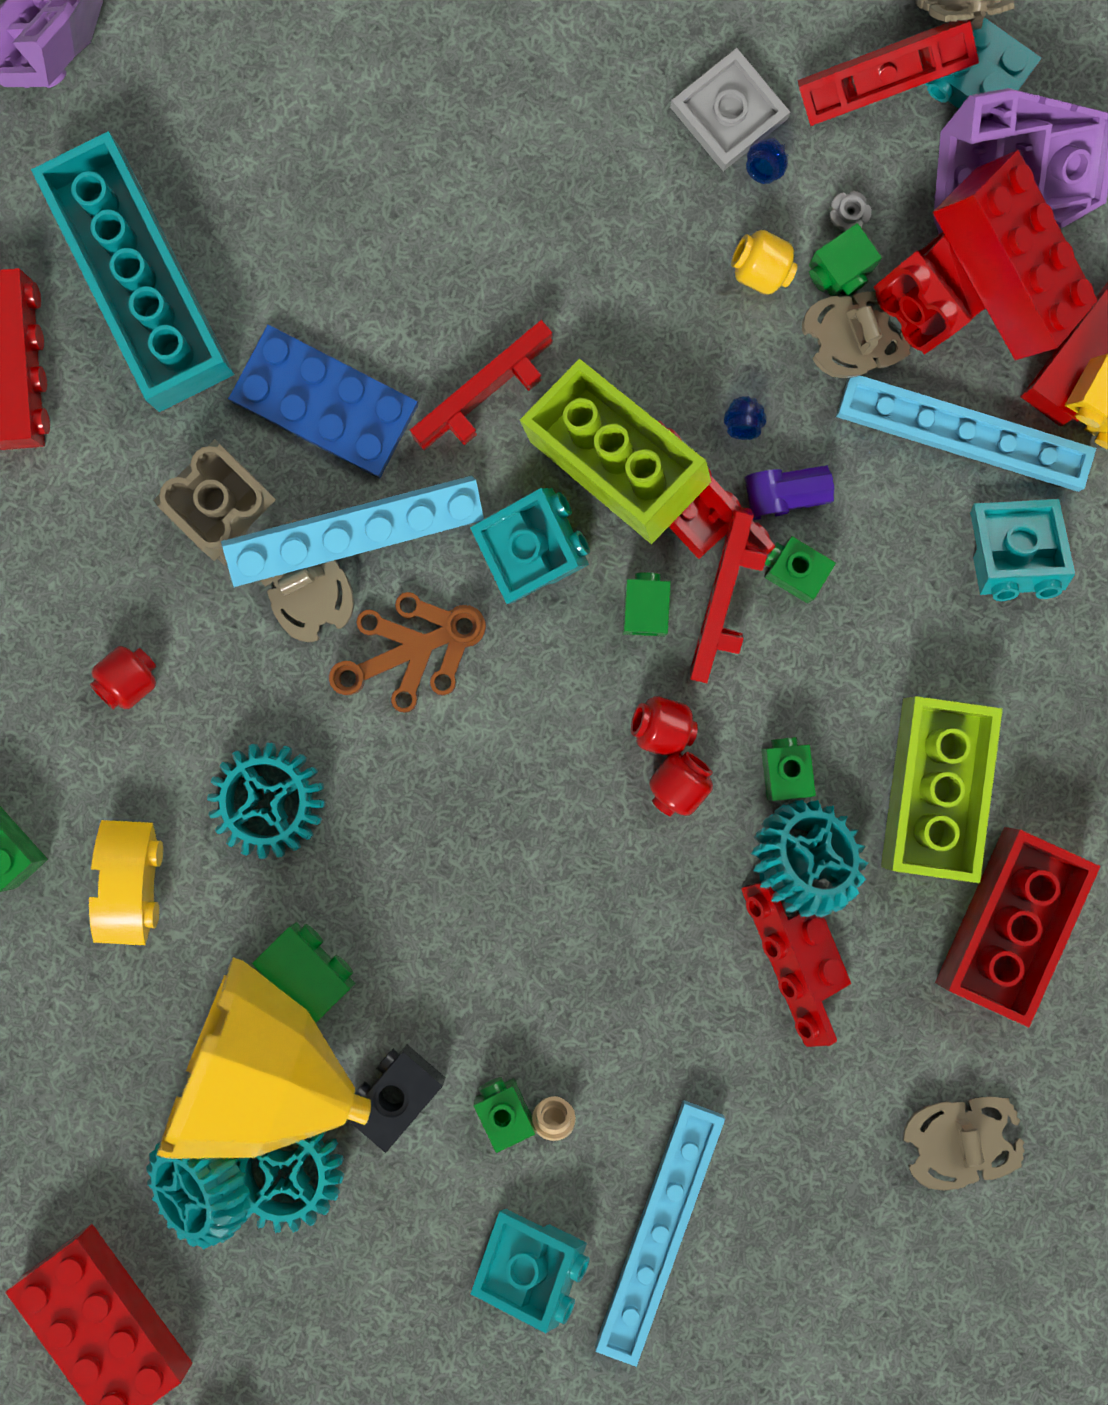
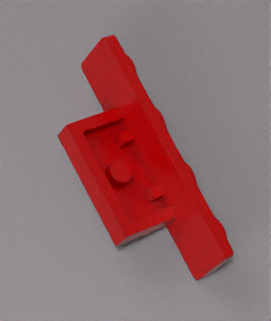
(709, 518)
(803, 962)

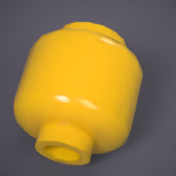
(764, 262)

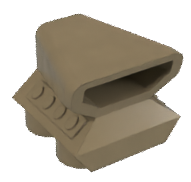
(213, 499)

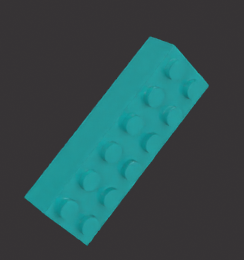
(132, 272)

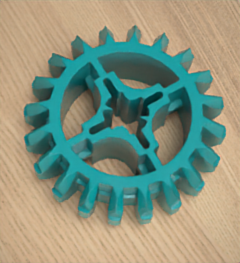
(254, 783)
(795, 862)
(295, 1185)
(199, 1197)

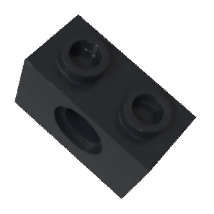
(416, 1080)

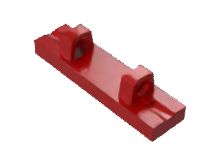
(889, 71)
(511, 362)
(712, 633)

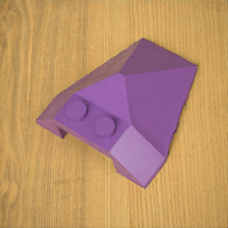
(43, 38)
(1055, 138)

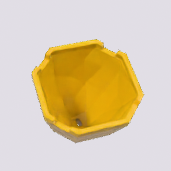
(258, 1077)

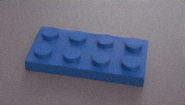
(323, 401)

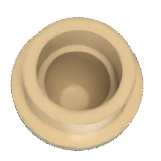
(553, 1118)

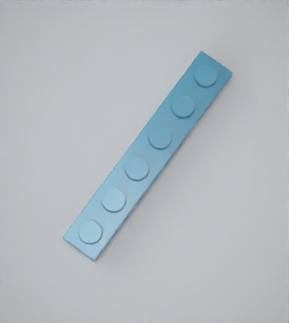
(966, 432)
(352, 531)
(659, 1233)

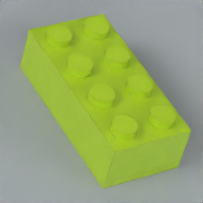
(616, 450)
(941, 789)

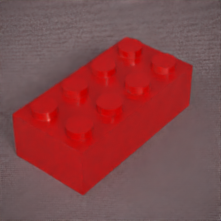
(1016, 256)
(1017, 925)
(99, 1325)

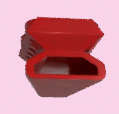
(929, 295)

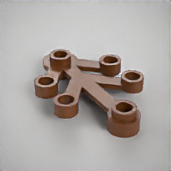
(415, 648)

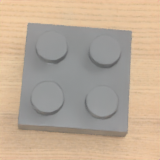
(729, 109)

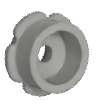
(853, 200)

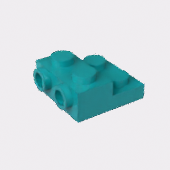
(1001, 66)
(531, 544)
(1021, 549)
(530, 1271)

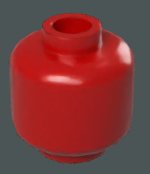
(123, 677)
(663, 726)
(681, 784)

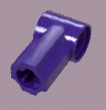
(779, 492)

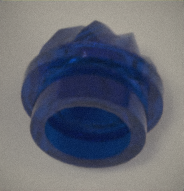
(767, 161)
(745, 418)

